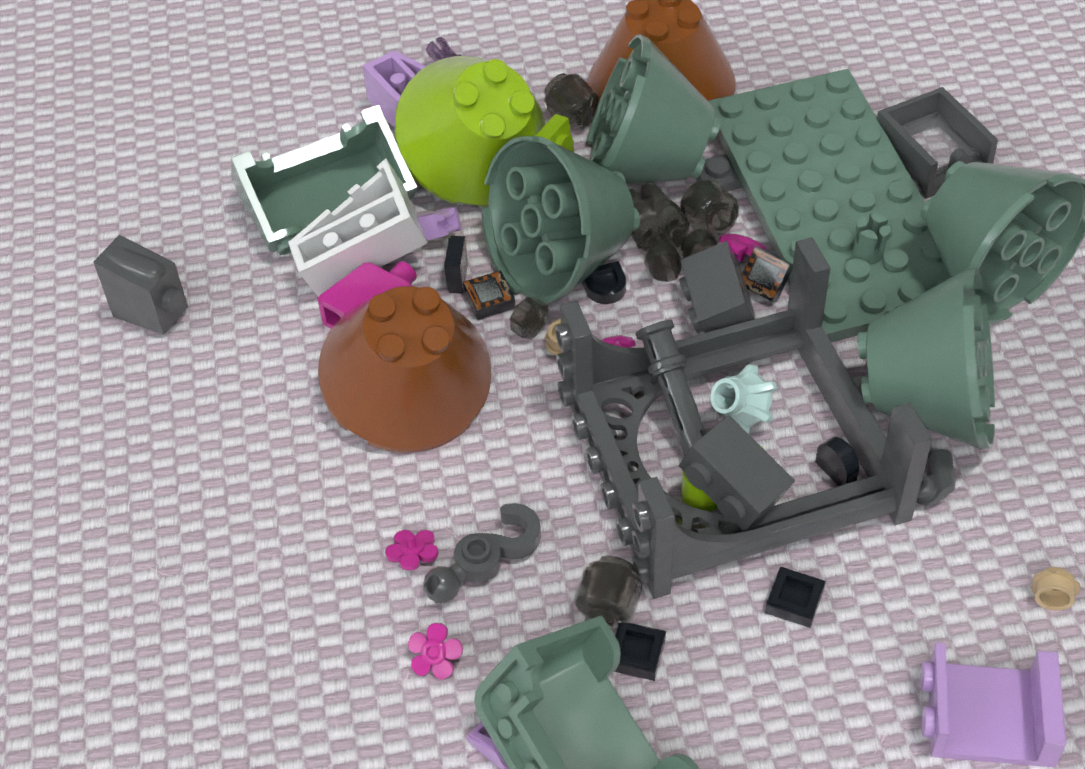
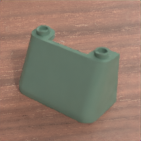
(298, 186)
(559, 710)

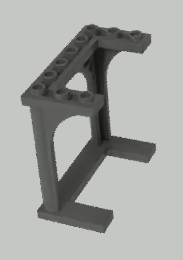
(664, 550)

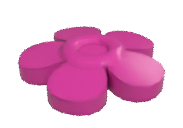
(412, 549)
(434, 651)

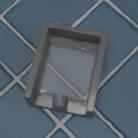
(934, 134)

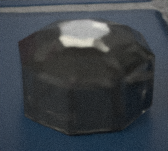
(529, 317)

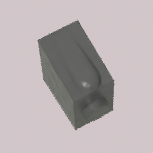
(140, 285)

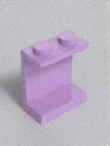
(994, 711)

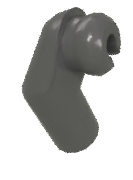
(941, 480)

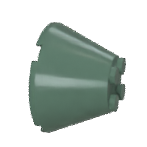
(651, 119)
(553, 217)
(1009, 224)
(936, 359)

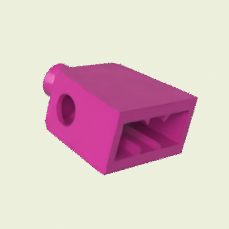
(361, 286)

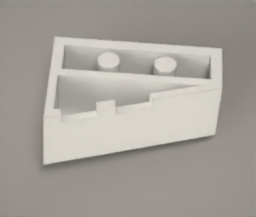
(368, 227)

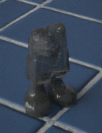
(664, 233)

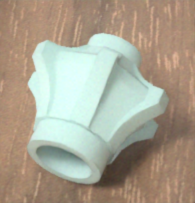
(744, 397)

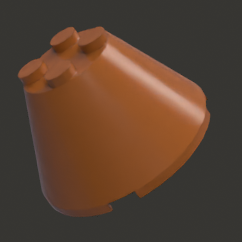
(683, 38)
(404, 370)

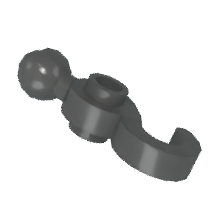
(480, 554)

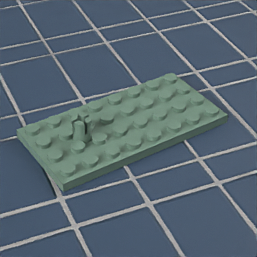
(829, 173)

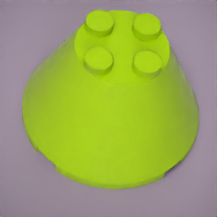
(457, 121)

